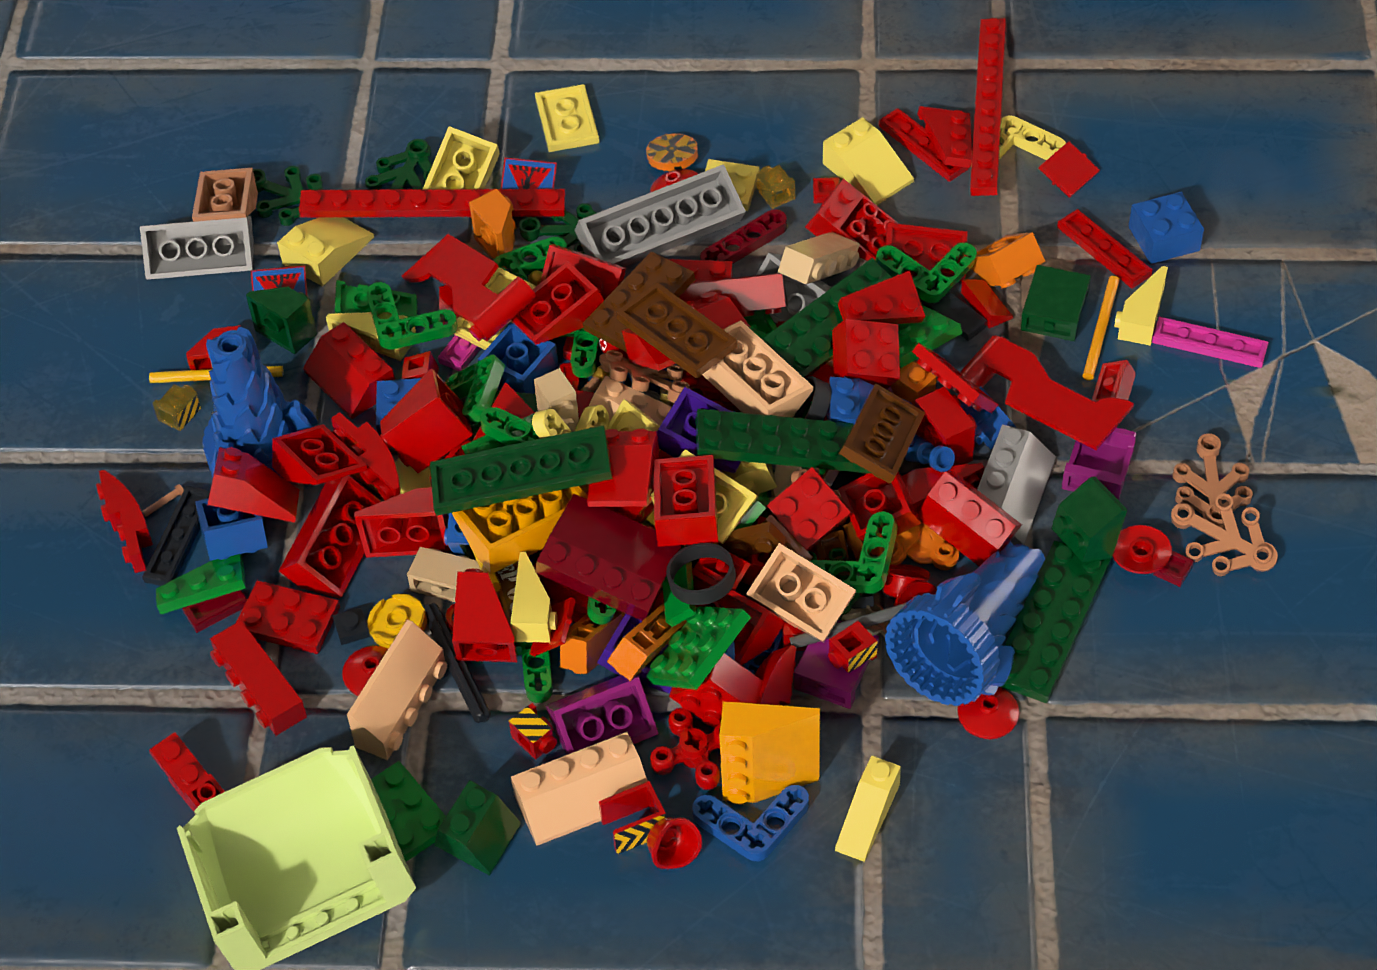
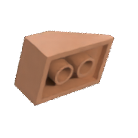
(225, 195)

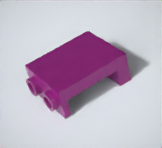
(1107, 464)
(821, 679)

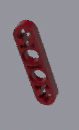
(719, 251)

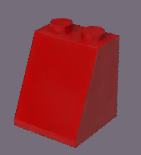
(425, 423)
(480, 622)

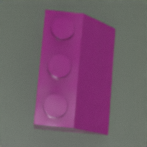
(602, 714)

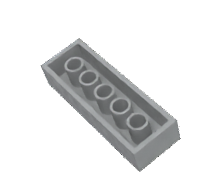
(662, 218)

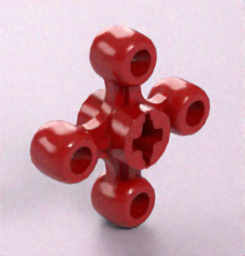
(691, 750)

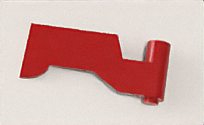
(467, 274)
(1043, 398)

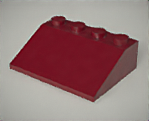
(606, 558)

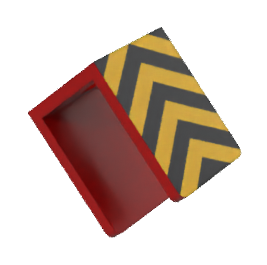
(625, 804)

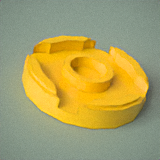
(390, 615)

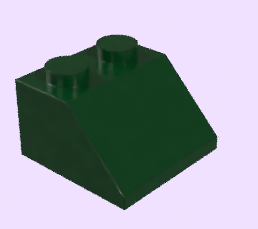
(282, 317)
(1090, 521)
(477, 828)

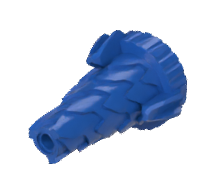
(247, 401)
(953, 639)

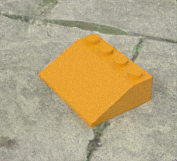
(514, 526)
(767, 749)

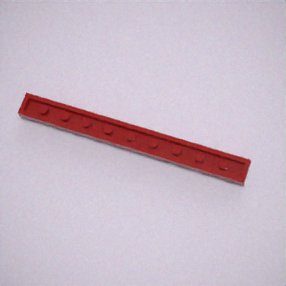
(988, 107)
(424, 202)

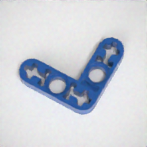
(755, 831)

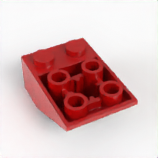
(853, 217)

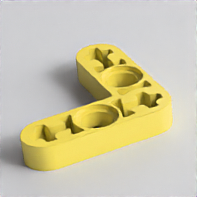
(1017, 132)
(549, 423)

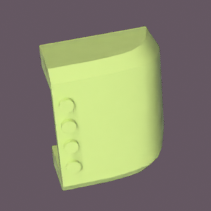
(294, 858)

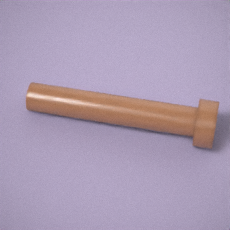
(178, 491)

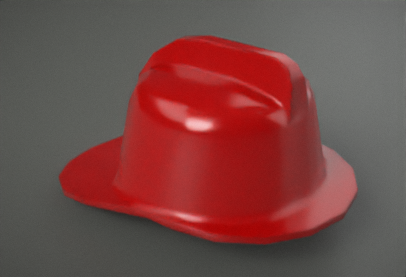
(901, 576)

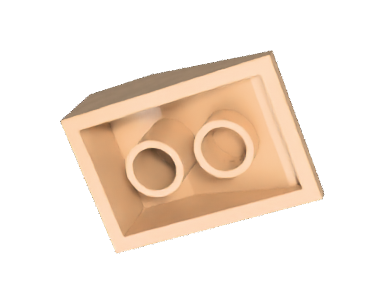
(801, 593)

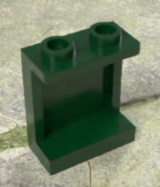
(1055, 302)

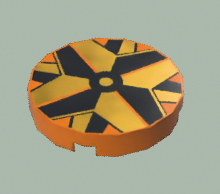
(672, 151)

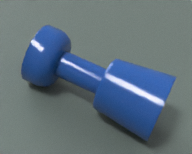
(924, 452)

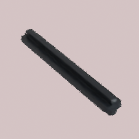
(458, 668)

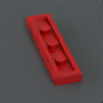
(918, 142)
(1104, 248)

